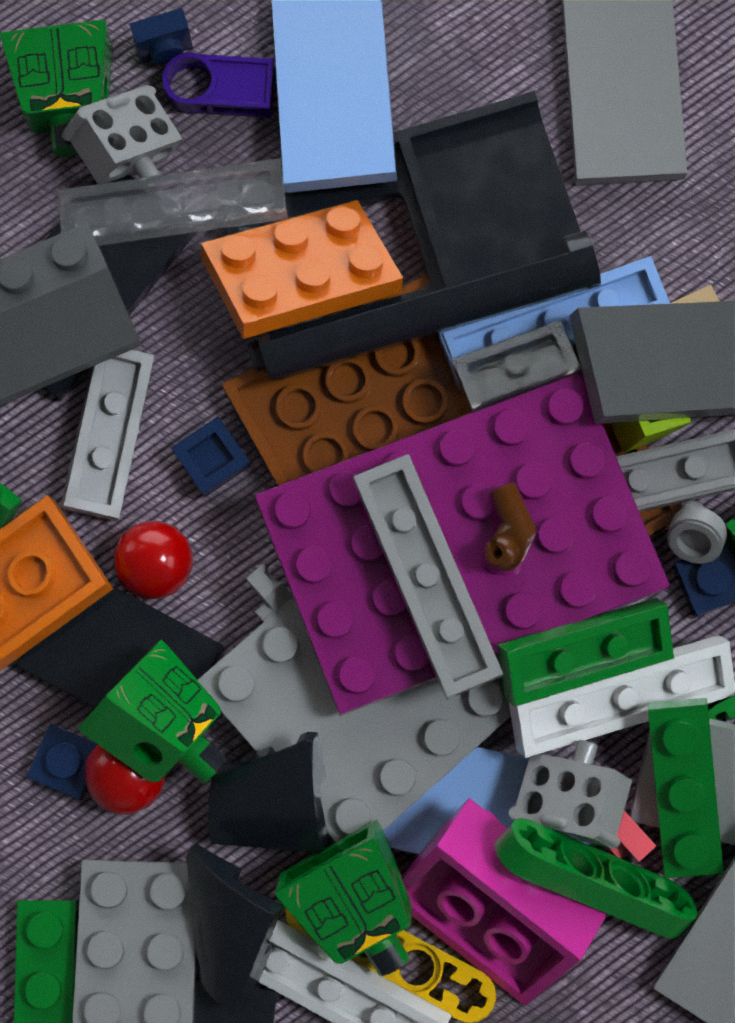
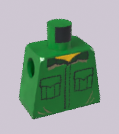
(58, 73)
(158, 719)
(351, 899)

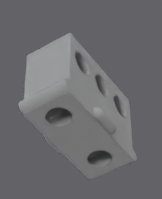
(123, 135)
(574, 796)

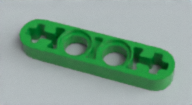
(595, 878)

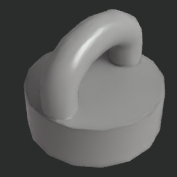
(696, 533)

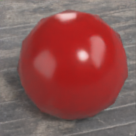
(153, 560)
(118, 786)

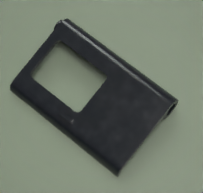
(486, 225)

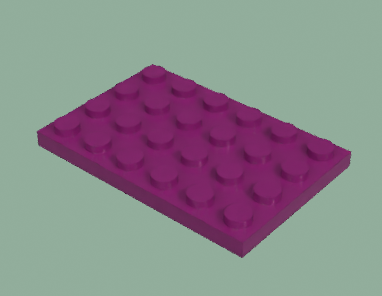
(582, 563)

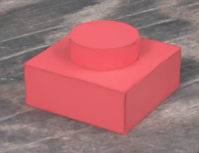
(634, 841)

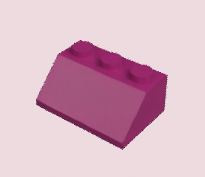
(489, 915)

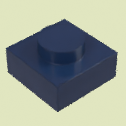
(161, 36)
(211, 457)
(708, 584)
(62, 762)

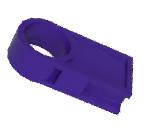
(236, 88)

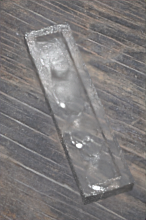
(177, 202)

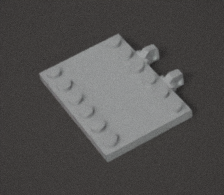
(372, 757)

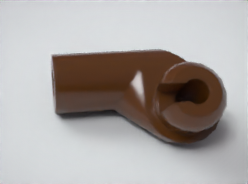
(514, 532)

